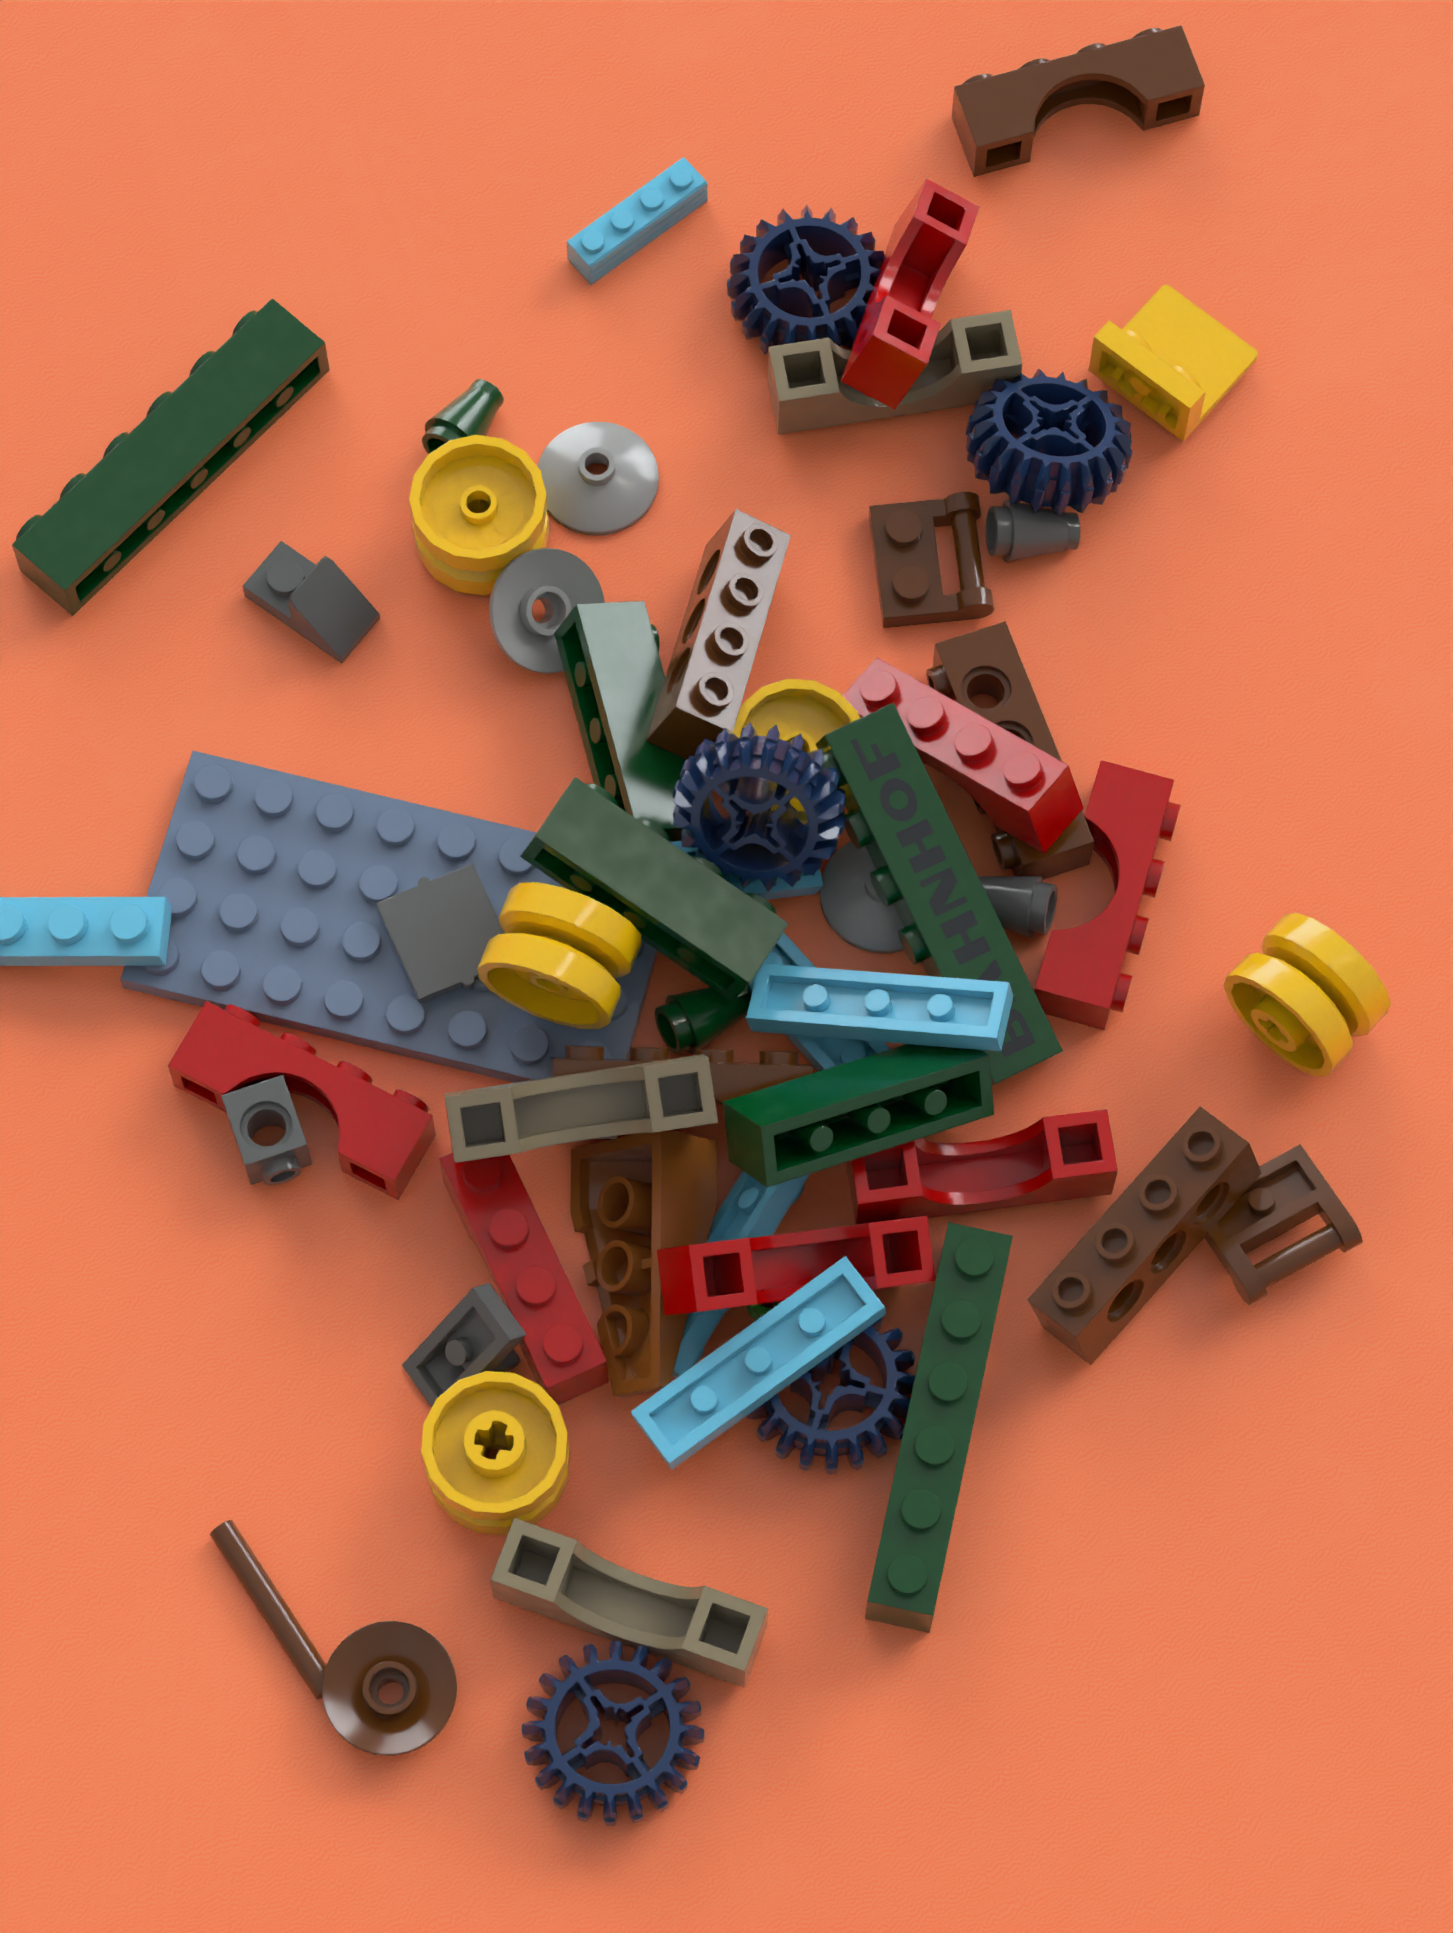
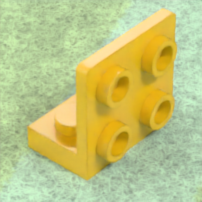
(1171, 361)

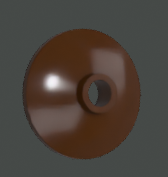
(385, 1655)

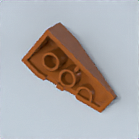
(628, 1203)

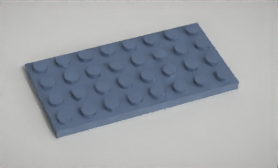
(281, 918)

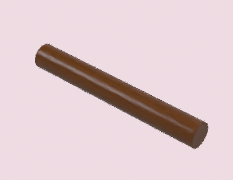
(270, 1605)

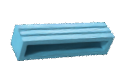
(637, 220)

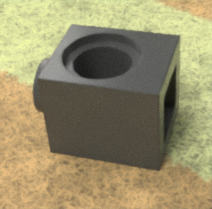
(262, 1106)

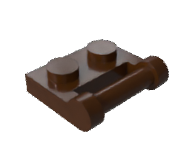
(909, 561)
(1277, 1201)

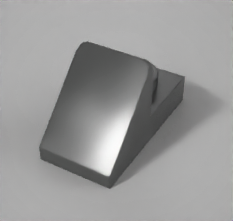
(312, 600)
(469, 1340)

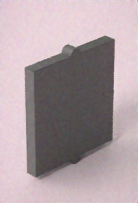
(441, 931)

